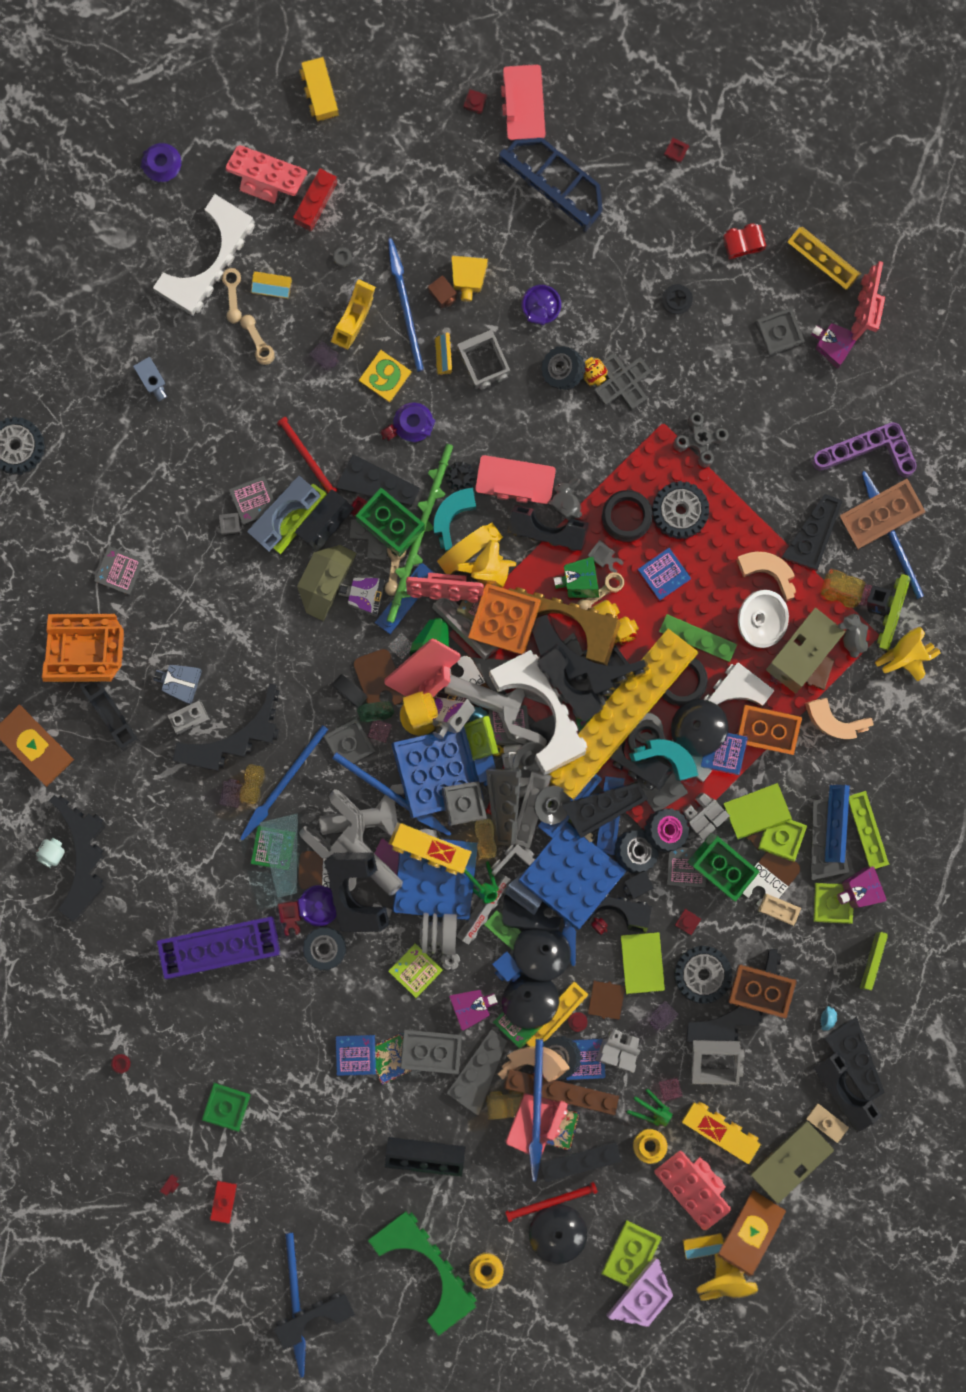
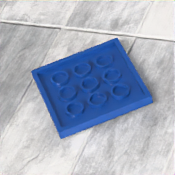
(431, 764)
(572, 876)
(433, 888)

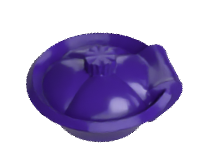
(161, 162)
(541, 304)
(413, 422)
(317, 906)

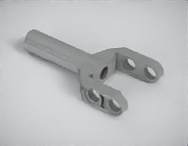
(505, 705)
(382, 816)
(351, 841)

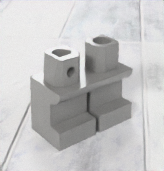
(190, 715)
(711, 810)
(619, 1054)

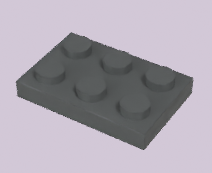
(670, 792)
(431, 1052)

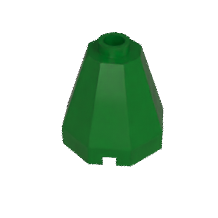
(434, 629)

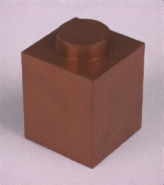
(442, 292)

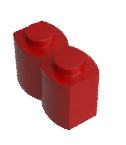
(744, 241)

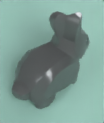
(565, 501)
(855, 635)

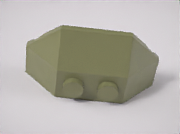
(323, 579)

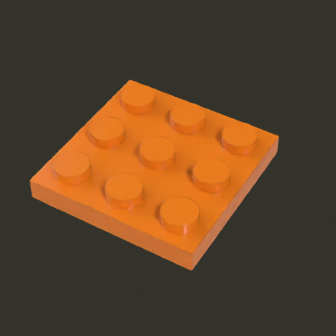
(504, 619)

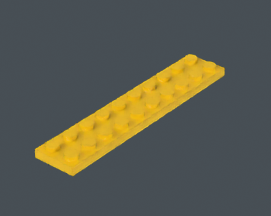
(624, 711)

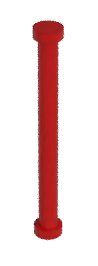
(305, 454)
(551, 1202)

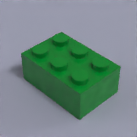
(390, 522)
(723, 867)

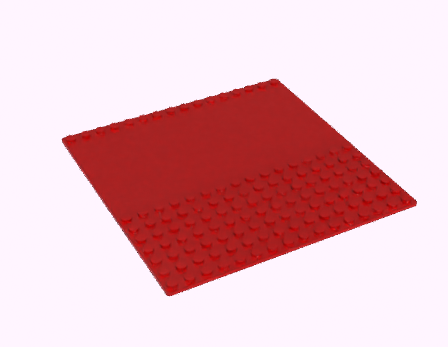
(706, 601)

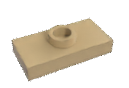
(779, 909)
(827, 1123)

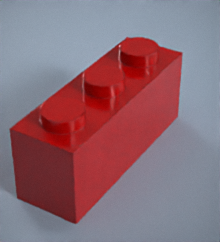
(315, 199)

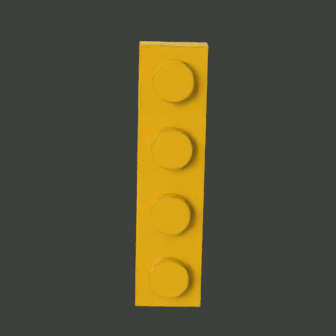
(568, 1003)

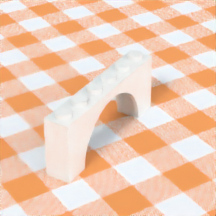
(191, 291)
(525, 674)
(737, 685)

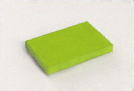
(757, 811)
(873, 961)
(642, 963)
(631, 1253)

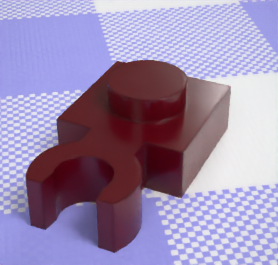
(290, 914)

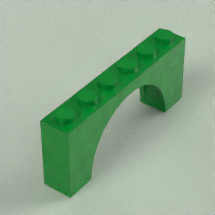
(455, 1300)

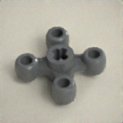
(693, 441)

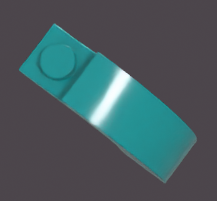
(454, 504)
(679, 758)

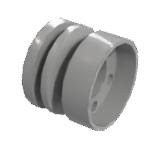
(438, 933)

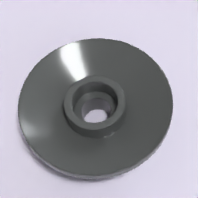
(525, 758)
(554, 813)

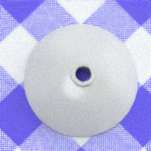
(770, 622)

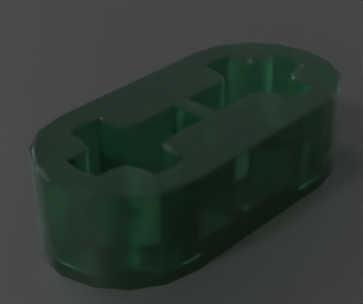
(375, 711)

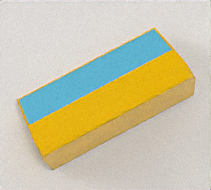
(271, 285)
(443, 354)
(702, 1246)

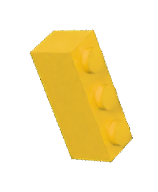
(319, 89)

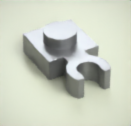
(603, 554)

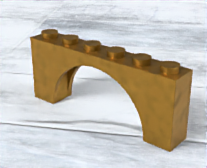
(599, 628)

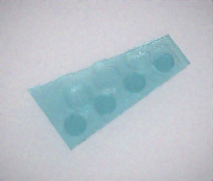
(281, 846)

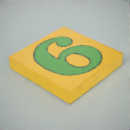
(385, 376)

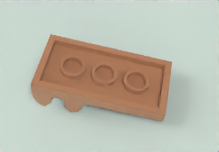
(882, 513)

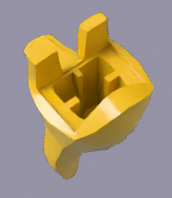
(488, 566)
(909, 654)
(727, 1282)

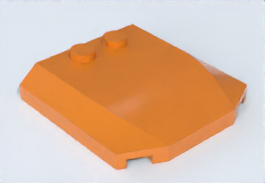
(83, 648)

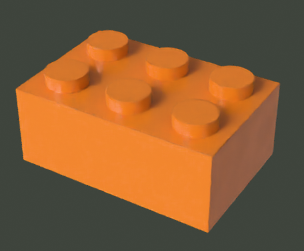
(769, 729)

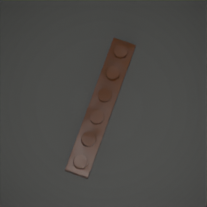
(561, 1091)

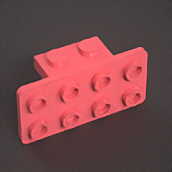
(523, 102)
(264, 175)
(871, 304)
(515, 480)
(444, 586)
(425, 670)
(521, 1130)
(694, 1188)

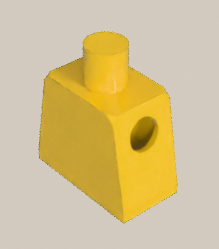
(468, 275)

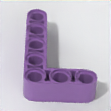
(867, 446)

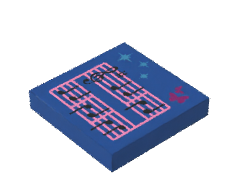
(664, 574)
(728, 756)
(355, 1055)
(589, 1067)

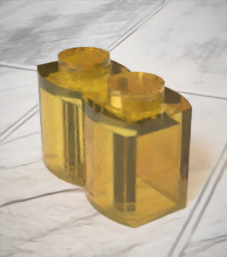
(842, 588)
(251, 790)
(486, 845)
(503, 1106)

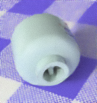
(50, 852)

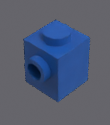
(506, 968)

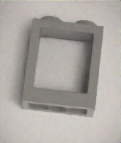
(479, 341)
(716, 1076)

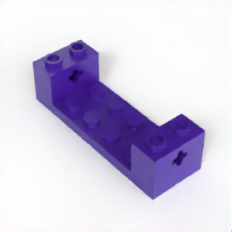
(218, 947)

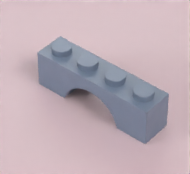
(297, 496)

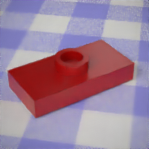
(223, 1202)

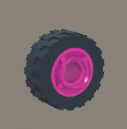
(656, 832)

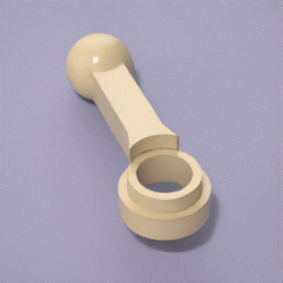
(233, 314)
(248, 323)
(392, 585)
(606, 589)

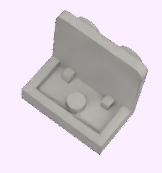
(524, 854)

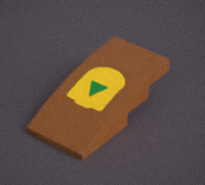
(33, 745)
(751, 1233)

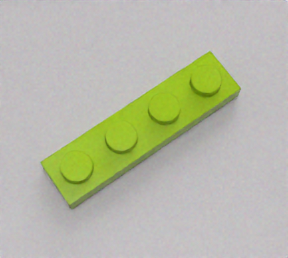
(293, 521)
(896, 603)
(867, 830)

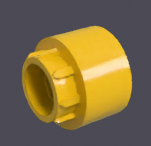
(420, 709)
(660, 1146)
(489, 1280)

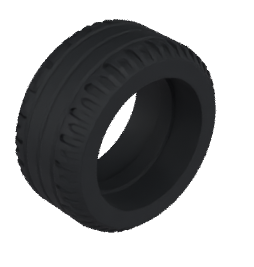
(626, 495)
(696, 695)

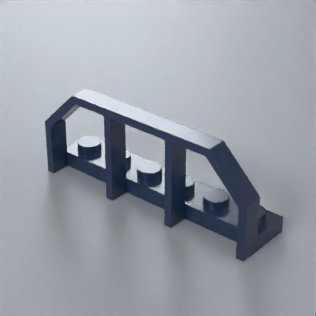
(552, 193)

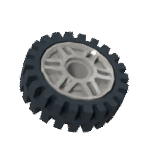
(30, 448)
(683, 495)
(718, 978)

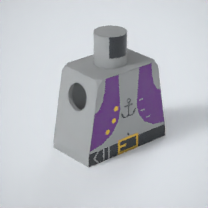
(364, 594)
(452, 714)

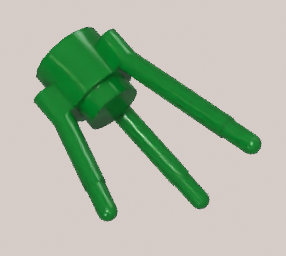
(486, 892)
(661, 1115)

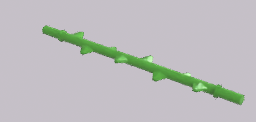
(426, 508)

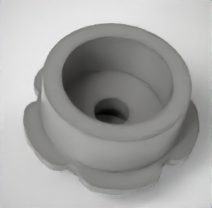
(446, 964)

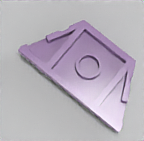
(644, 1297)

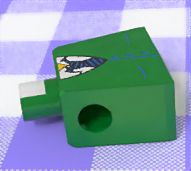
(579, 579)

